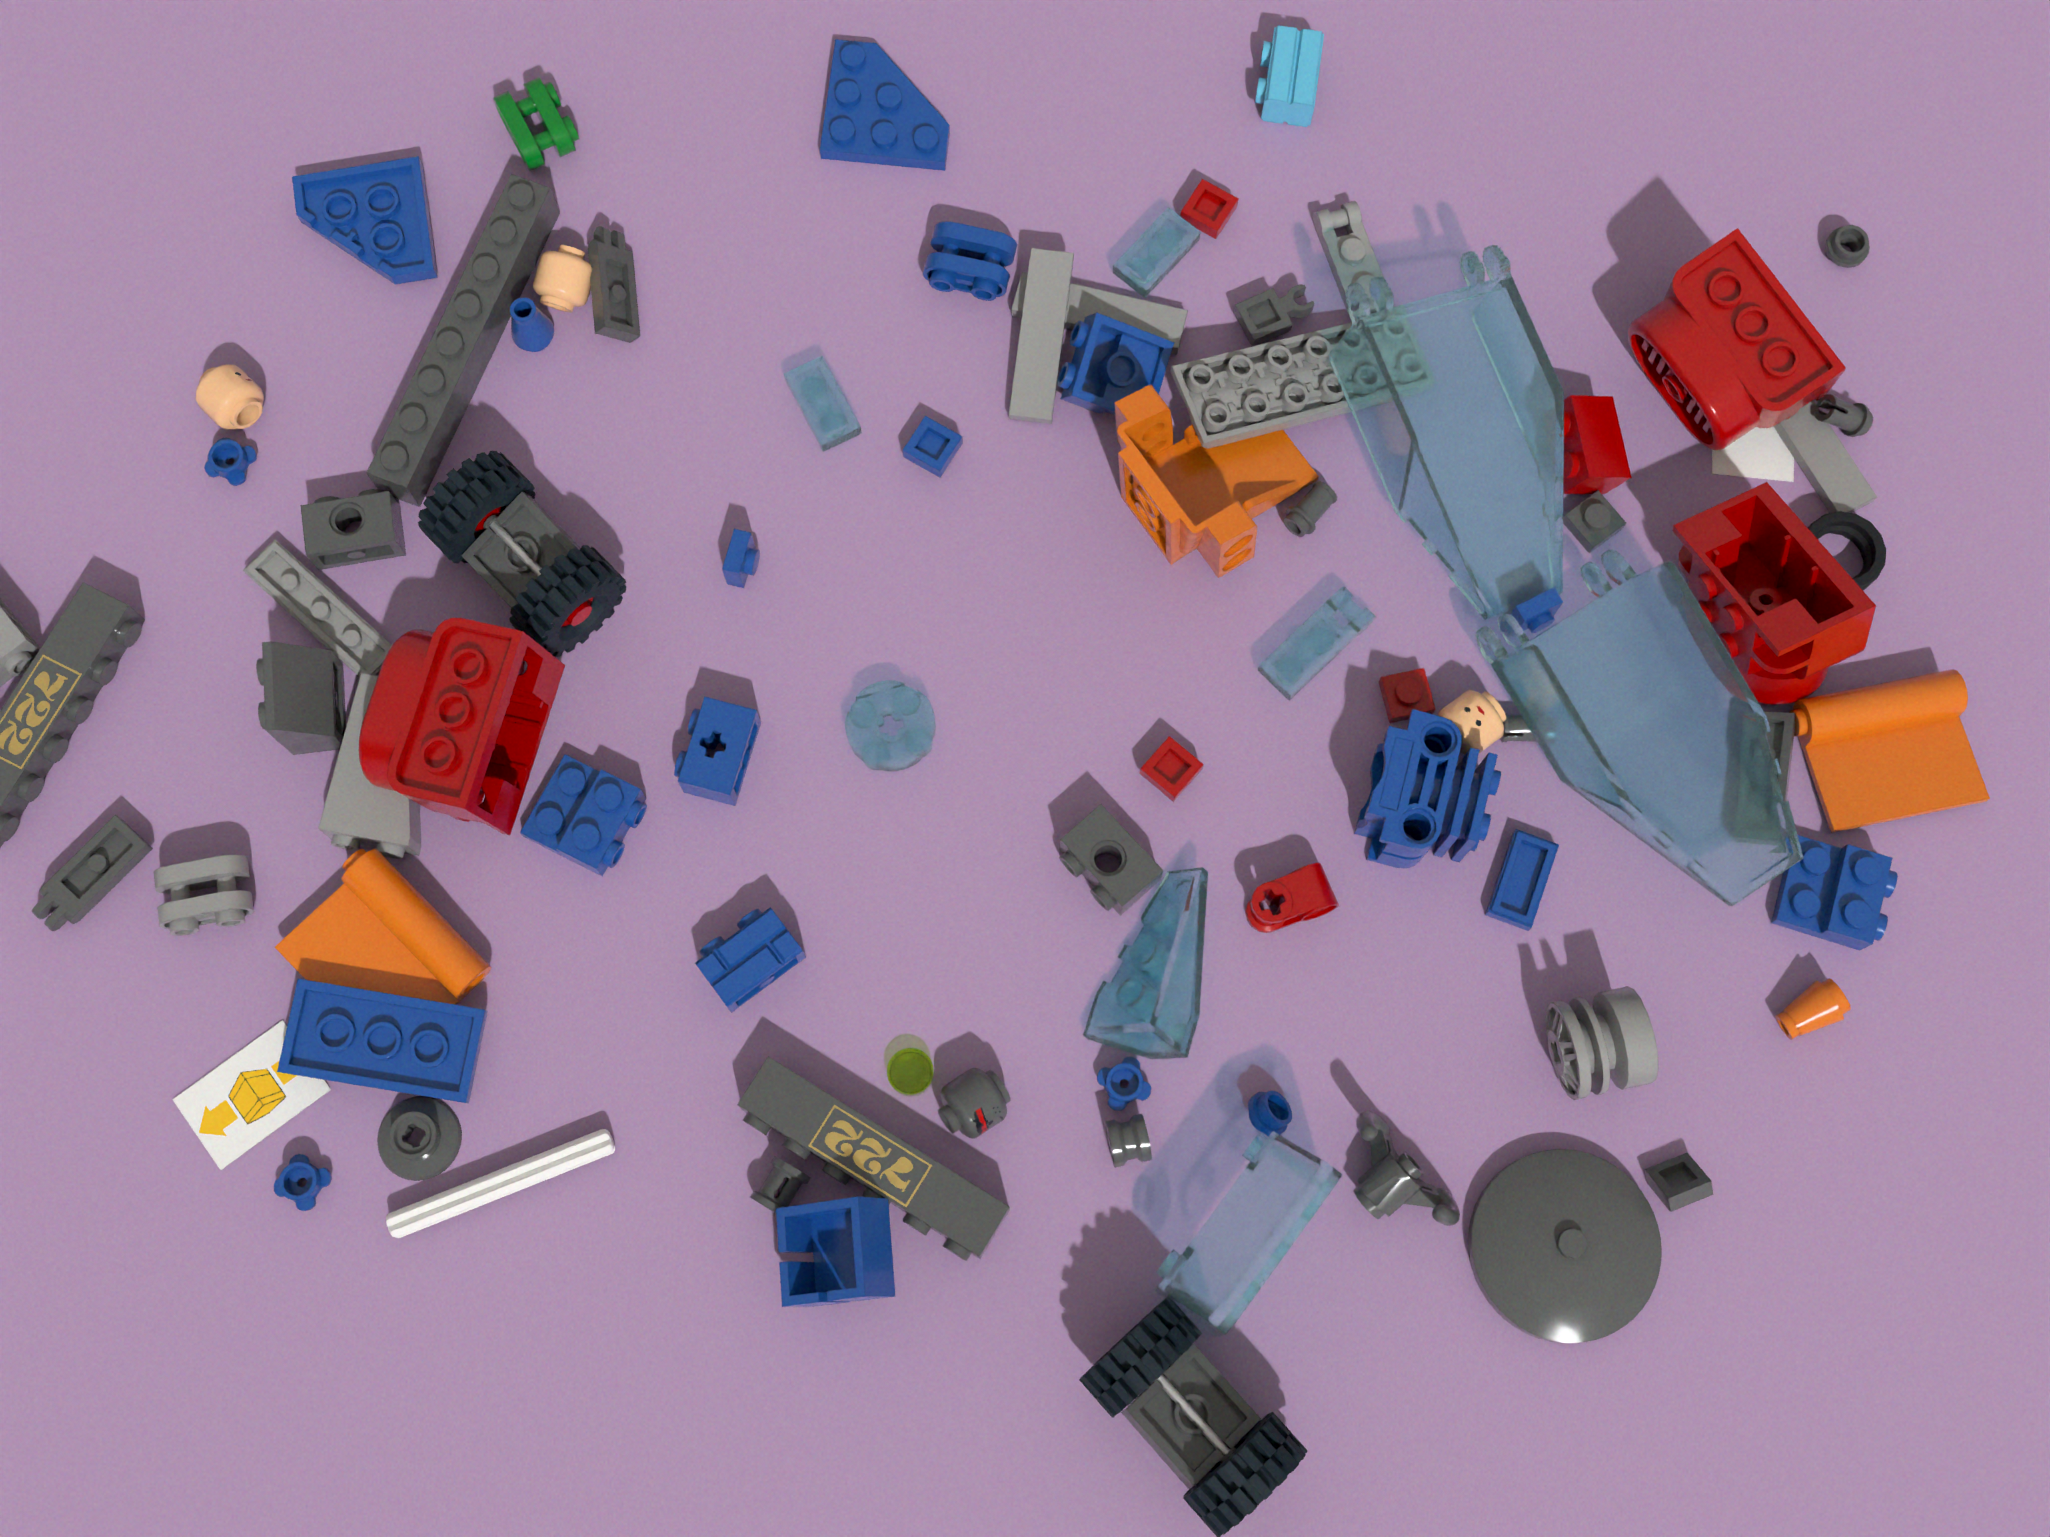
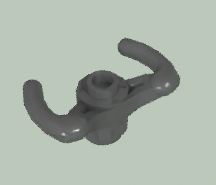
(1395, 1178)

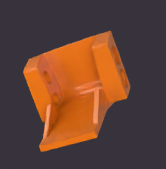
(1199, 494)

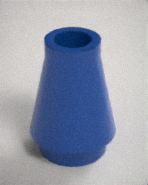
(530, 326)

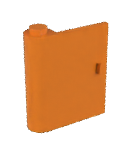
(1890, 750)
(383, 938)

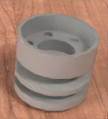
(1601, 1042)

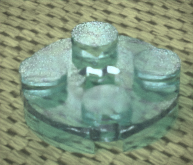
(879, 749)

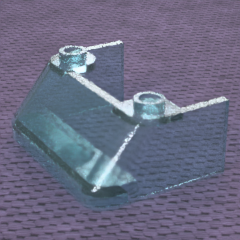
(1247, 1233)

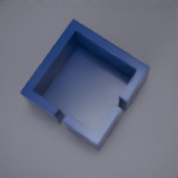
(848, 1248)

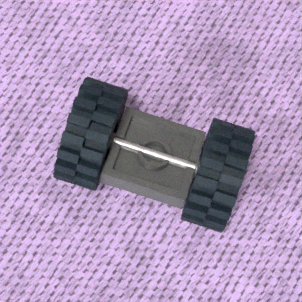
(494, 524)
(1194, 1418)

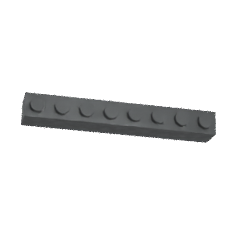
(464, 341)

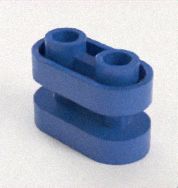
(969, 260)

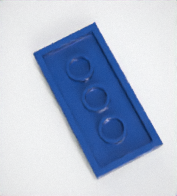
(382, 1041)

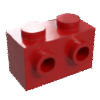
(1592, 446)

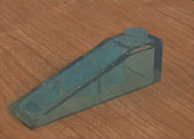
(1157, 989)

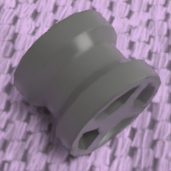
(1128, 1140)

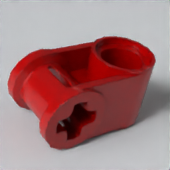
(1298, 896)

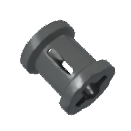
(780, 1171)

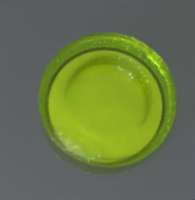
(910, 1072)

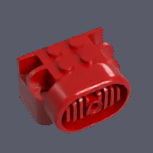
(1731, 346)
(1772, 594)
(460, 719)

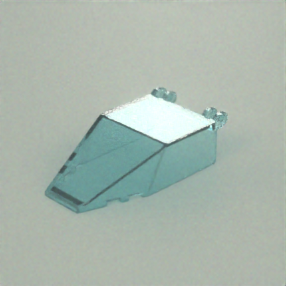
(1464, 427)
(1654, 725)

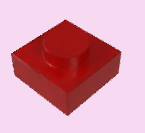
(1209, 208)
(1406, 692)
(1171, 768)

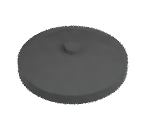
(1564, 1246)

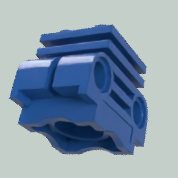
(1425, 794)

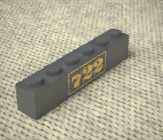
(59, 695)
(874, 1158)

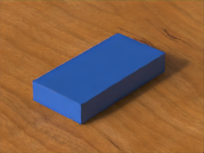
(1522, 879)

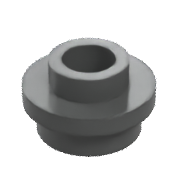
(1855, 239)

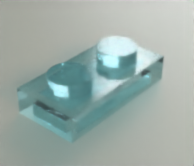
(1156, 252)
(822, 403)

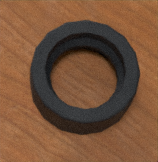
(1862, 534)

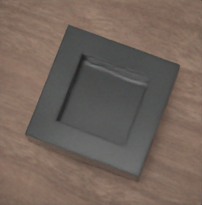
(1593, 521)
(1679, 1182)

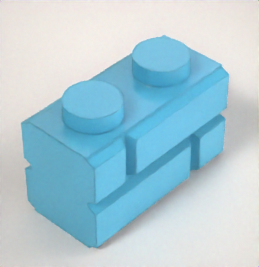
(1291, 77)

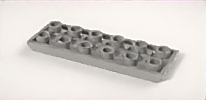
(1262, 387)

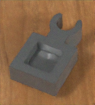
(1269, 316)

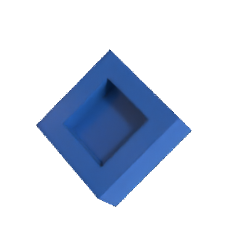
(932, 446)
(740, 559)
(1538, 611)

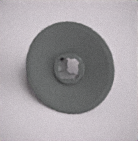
(435, 1150)

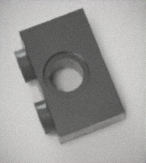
(376, 538)
(1103, 834)

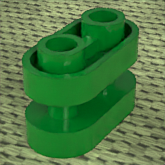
(543, 101)

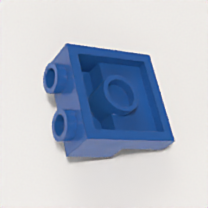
(1111, 363)
(585, 815)
(1836, 894)

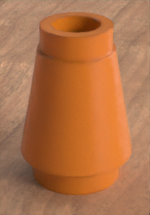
(1814, 1009)

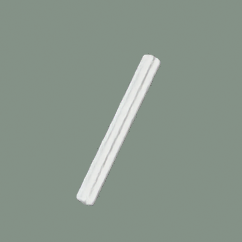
(500, 1183)

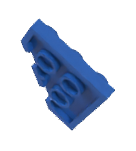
(879, 113)
(373, 215)

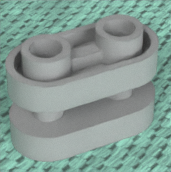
(224, 908)

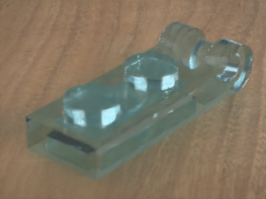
(1315, 644)

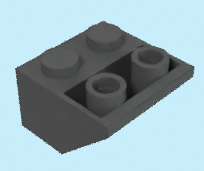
(302, 697)

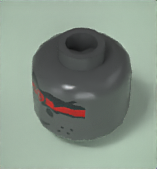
(973, 1103)

